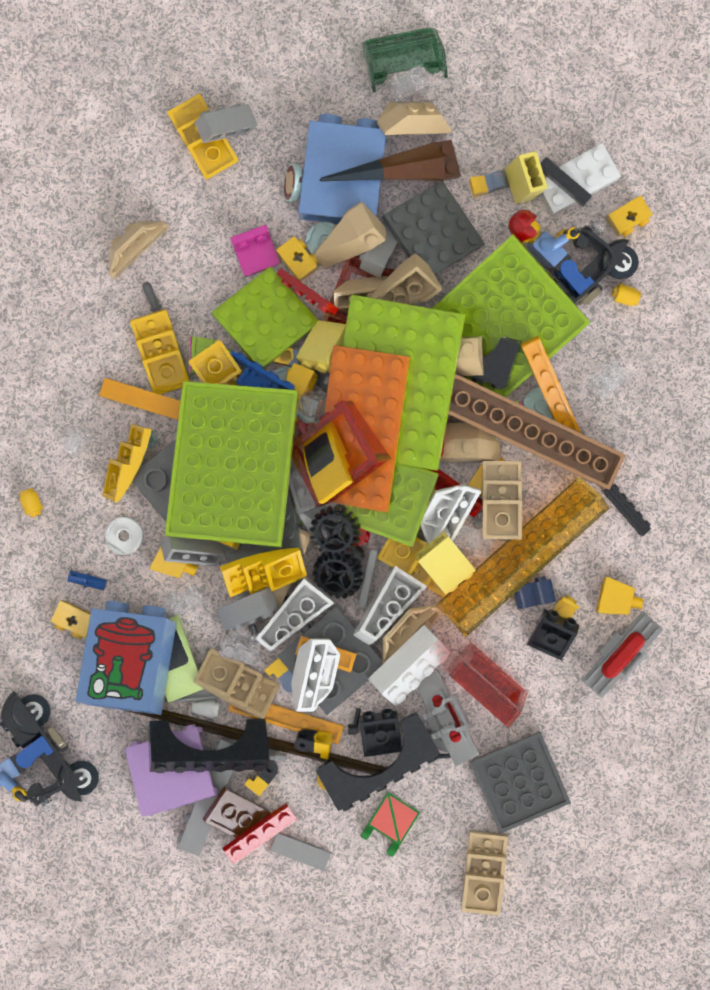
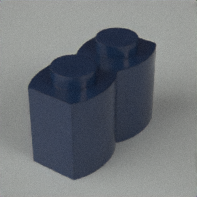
(535, 593)

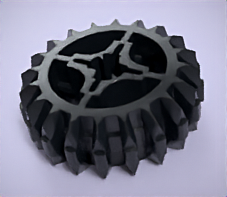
(329, 526)
(338, 584)

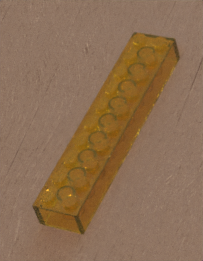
(523, 558)

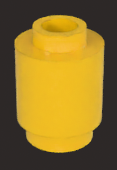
(626, 295)
(30, 502)

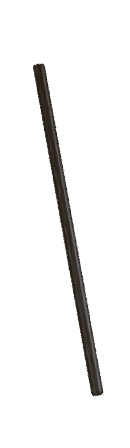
(273, 743)

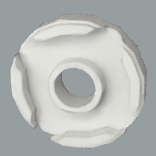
(135, 535)

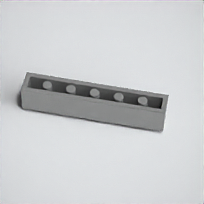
(197, 831)

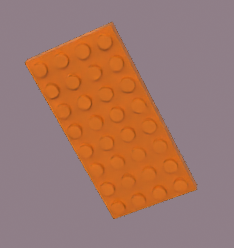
(377, 389)

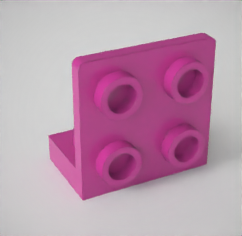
(255, 250)

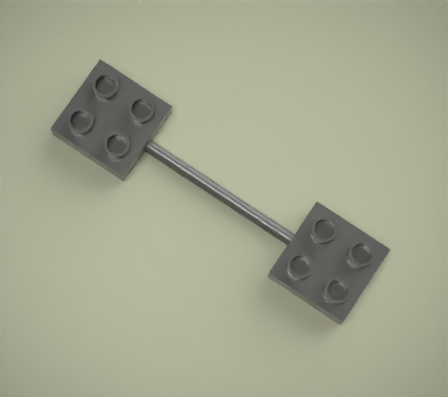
(155, 482)

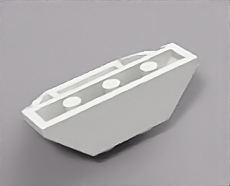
(448, 511)
(314, 673)

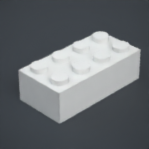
(591, 170)
(409, 666)

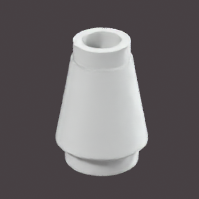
(207, 708)

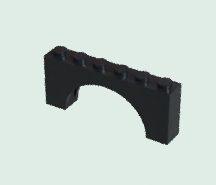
(499, 363)
(172, 755)
(348, 788)

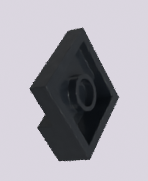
(553, 634)
(380, 733)

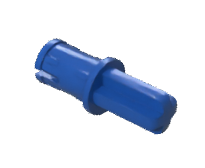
(86, 580)

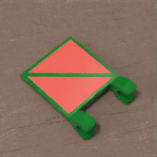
(393, 820)

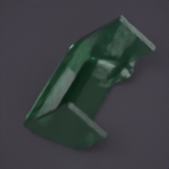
(402, 52)

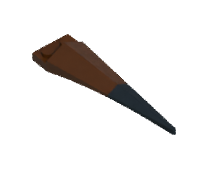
(425, 163)

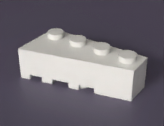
(390, 601)
(299, 608)

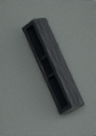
(565, 182)
(627, 510)

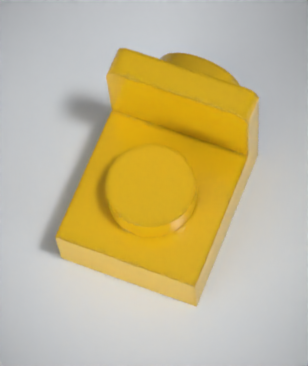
(566, 606)

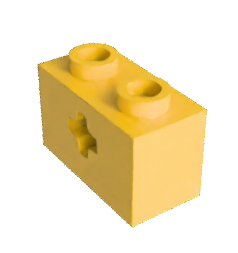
(637, 208)
(287, 253)
(67, 610)

